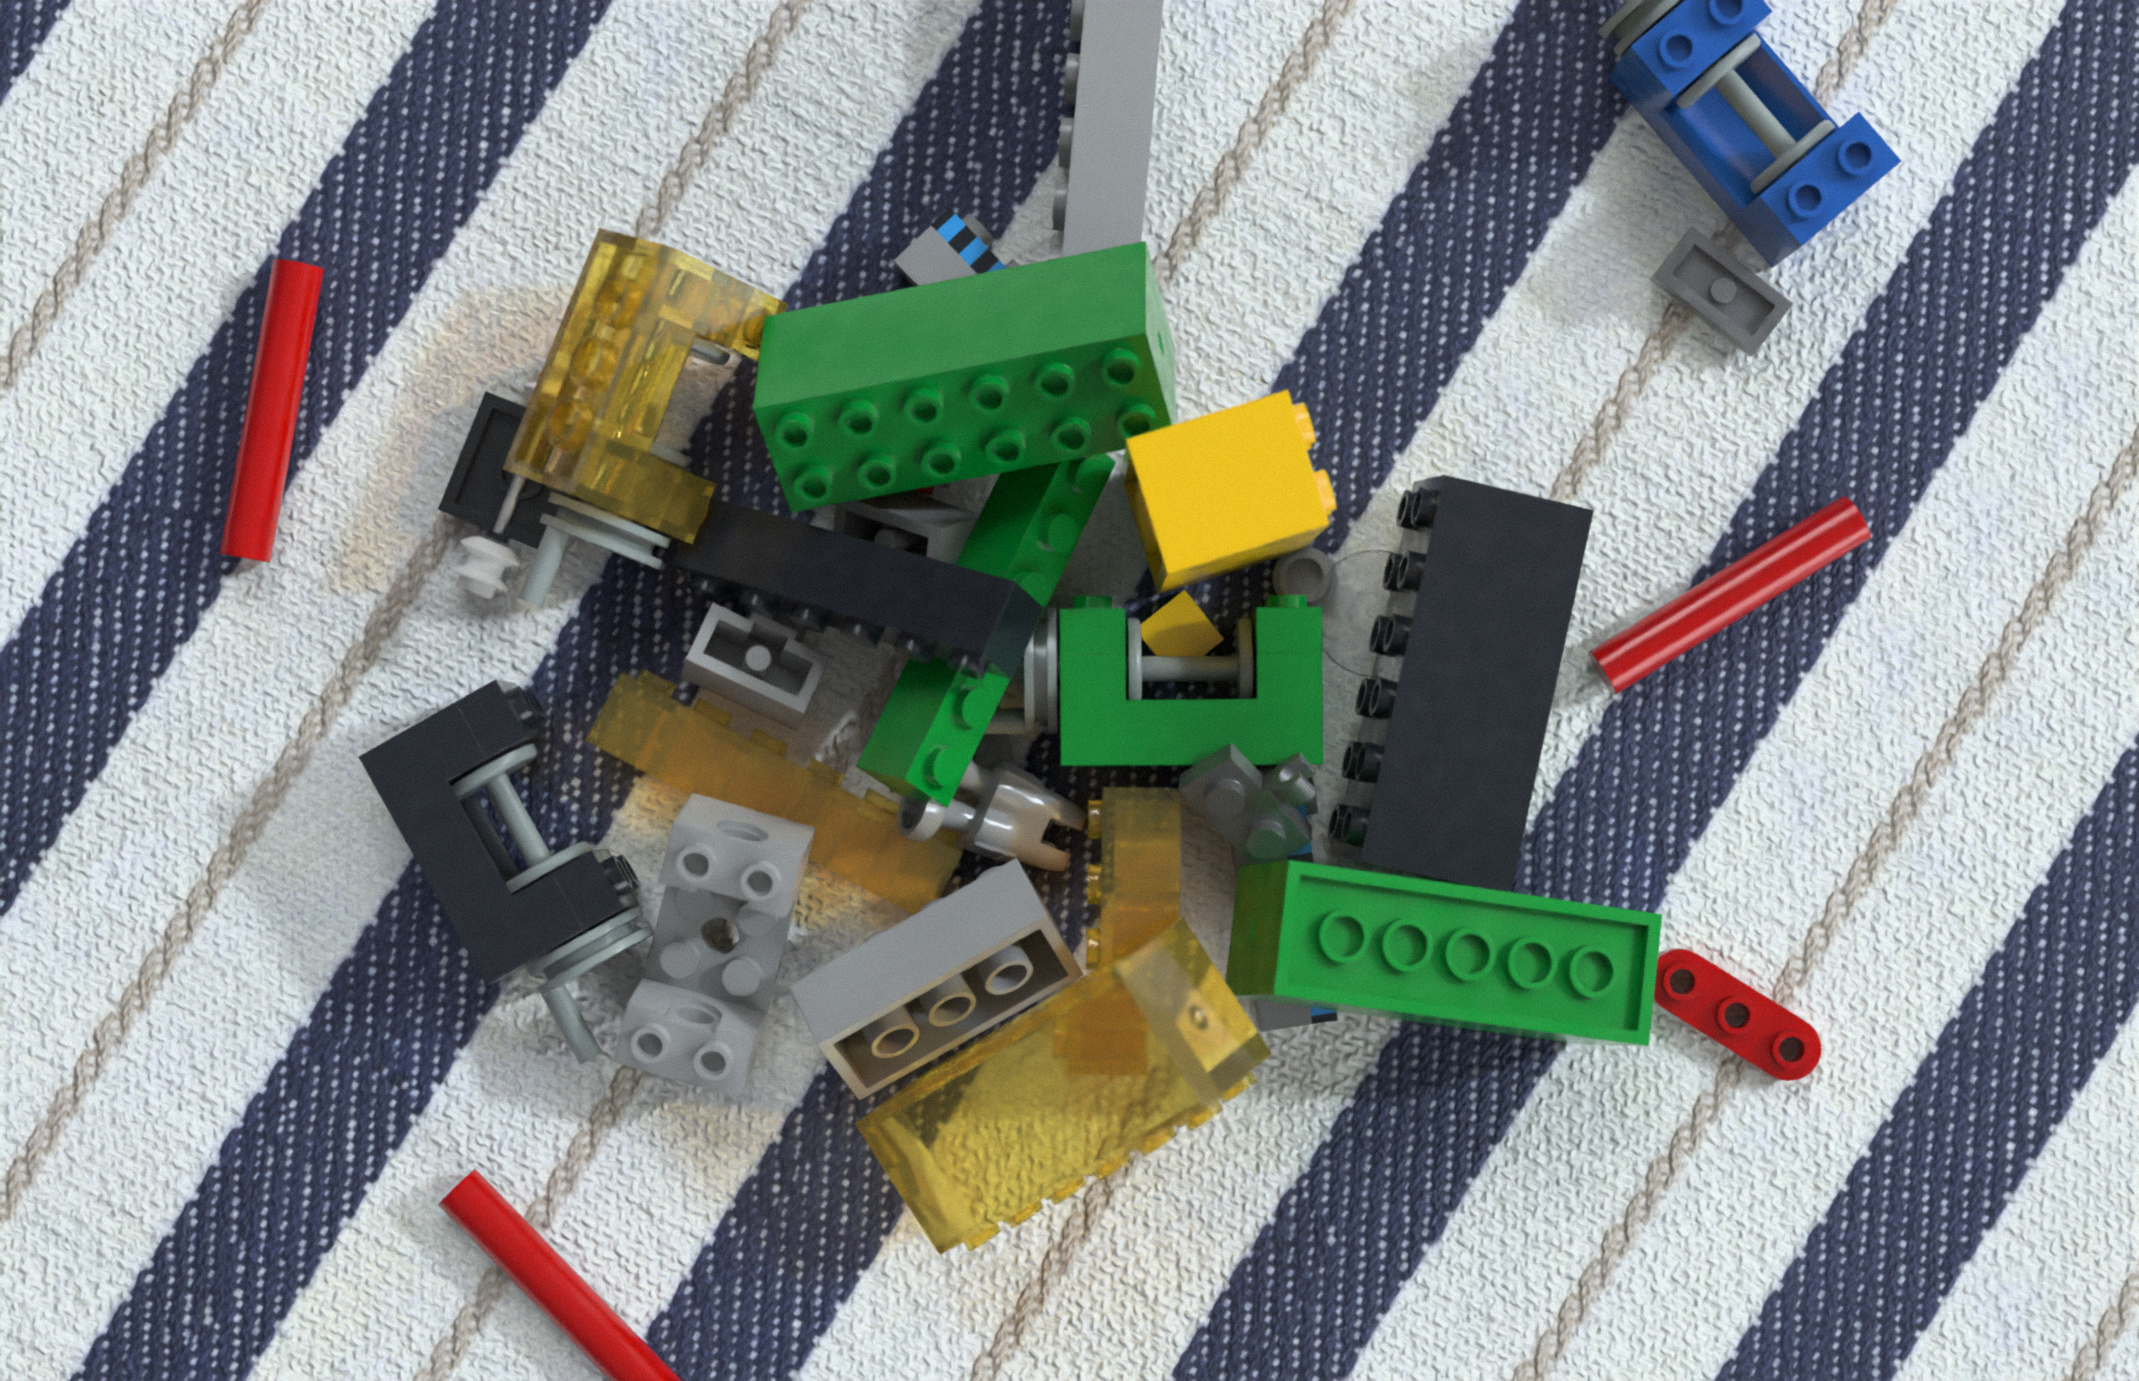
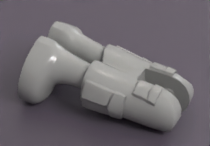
(1004, 822)

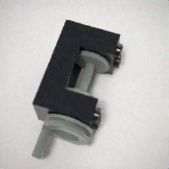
(558, 912)

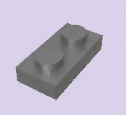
(1721, 291)

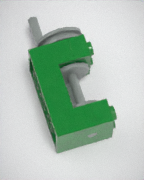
(1270, 719)

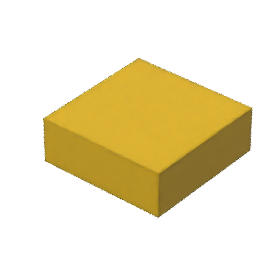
(1180, 629)

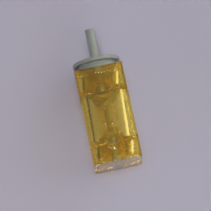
(607, 393)

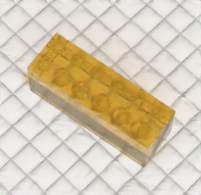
(1067, 1091)

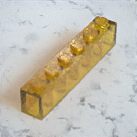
(706, 757)

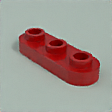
(1764, 1023)

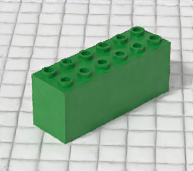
(965, 377)
(1443, 954)

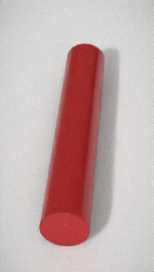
(272, 410)
(1729, 594)
(551, 1283)

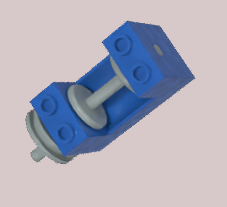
(1742, 119)

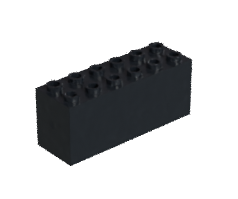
(1460, 681)

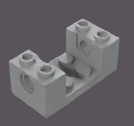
(703, 1002)

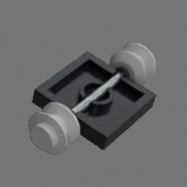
(494, 497)

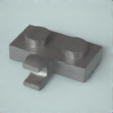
(1252, 808)

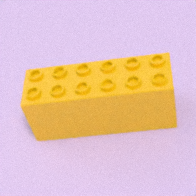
(1226, 490)

